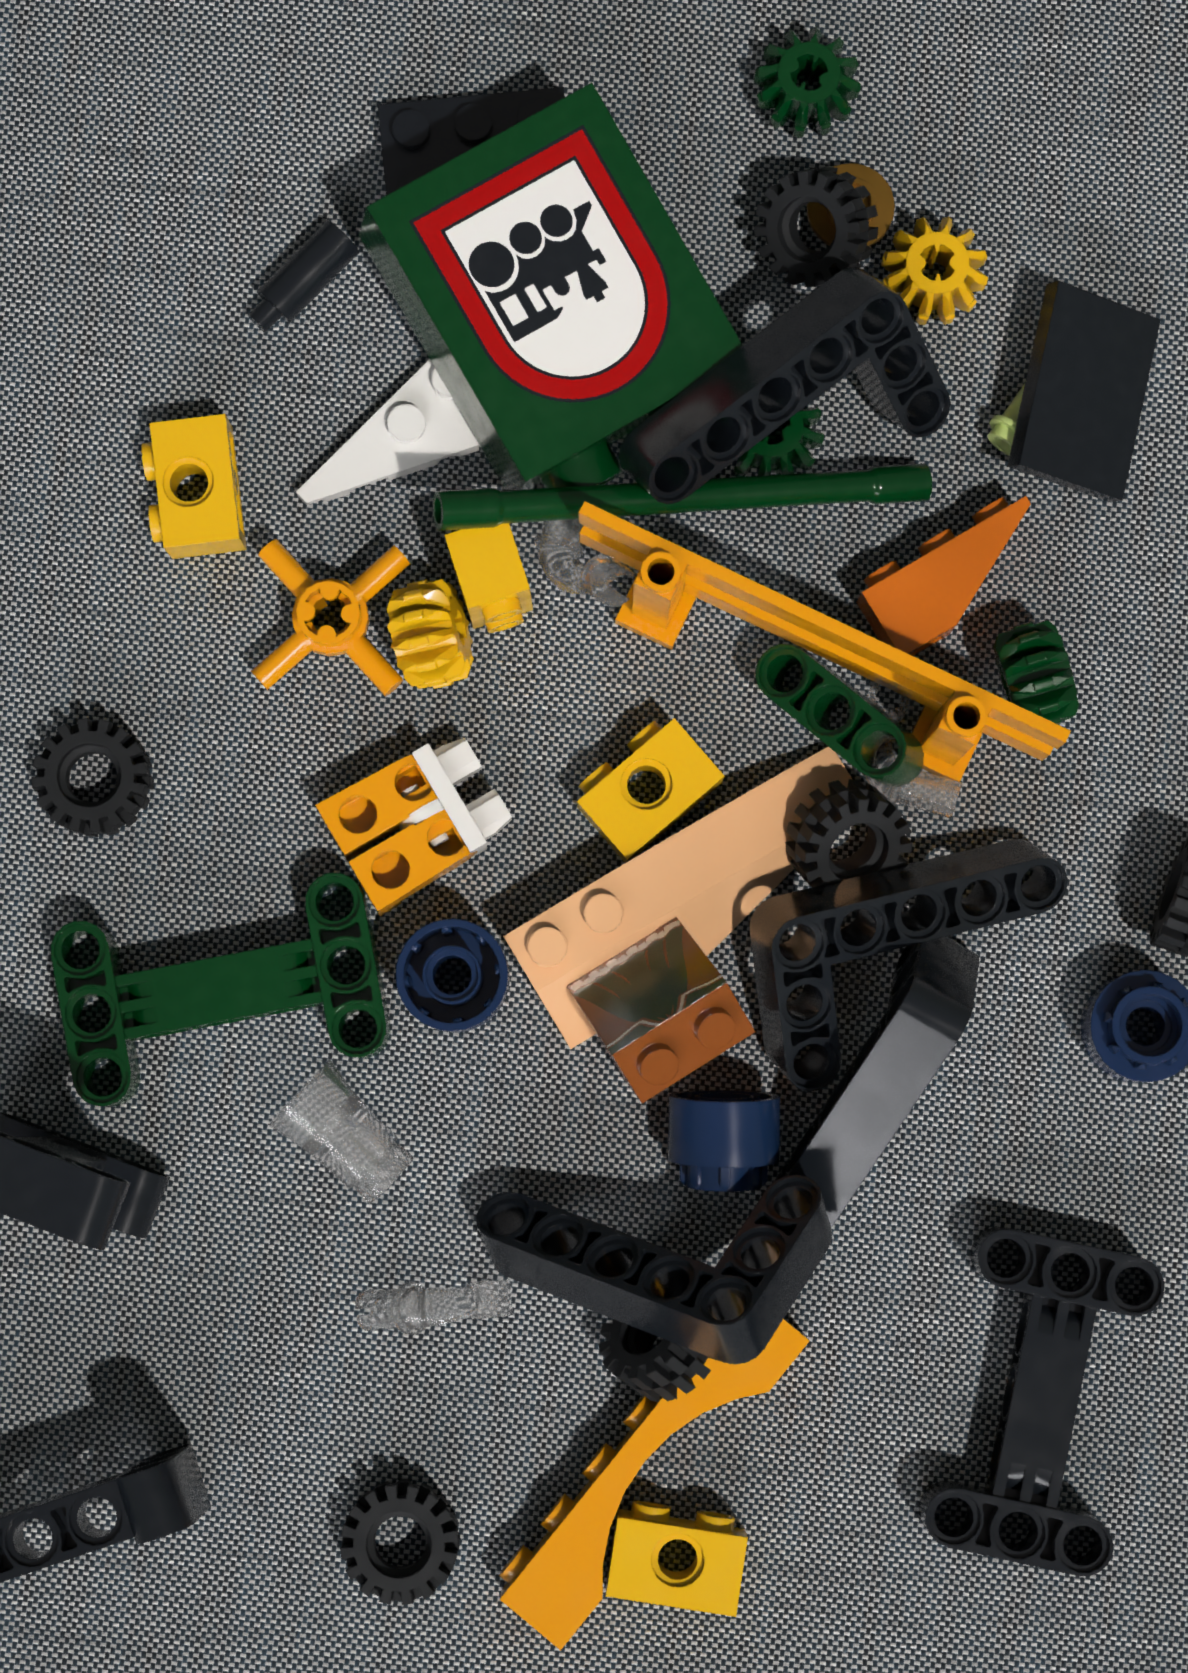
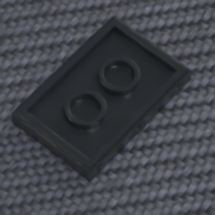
(1084, 392)

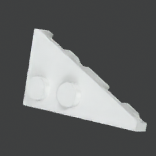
(401, 438)

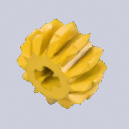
(943, 248)
(430, 634)

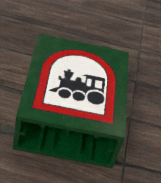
(549, 292)

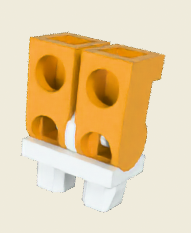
(433, 821)

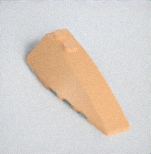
(701, 875)

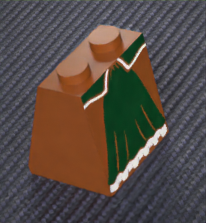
(661, 1009)

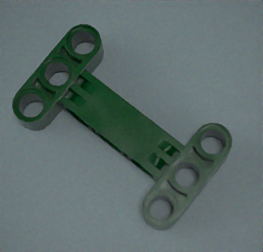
(216, 990)

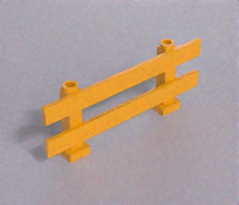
(674, 577)

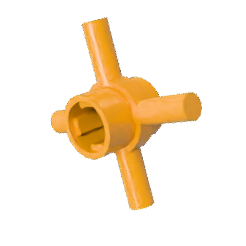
(312, 598)

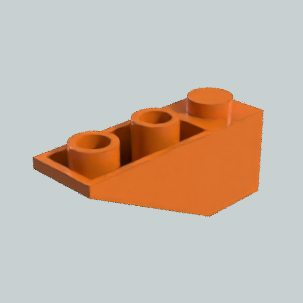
(929, 596)

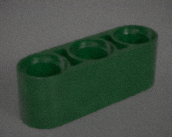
(817, 696)

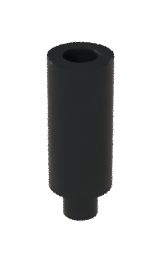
(303, 276)

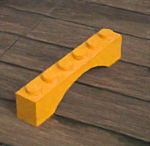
(563, 1575)

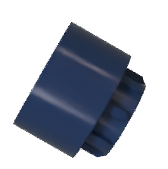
(418, 968)
(1106, 1034)
(724, 1138)

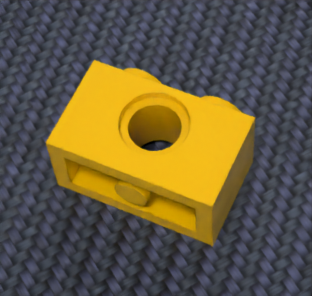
(188, 448)
(490, 576)
(634, 825)
(705, 1586)

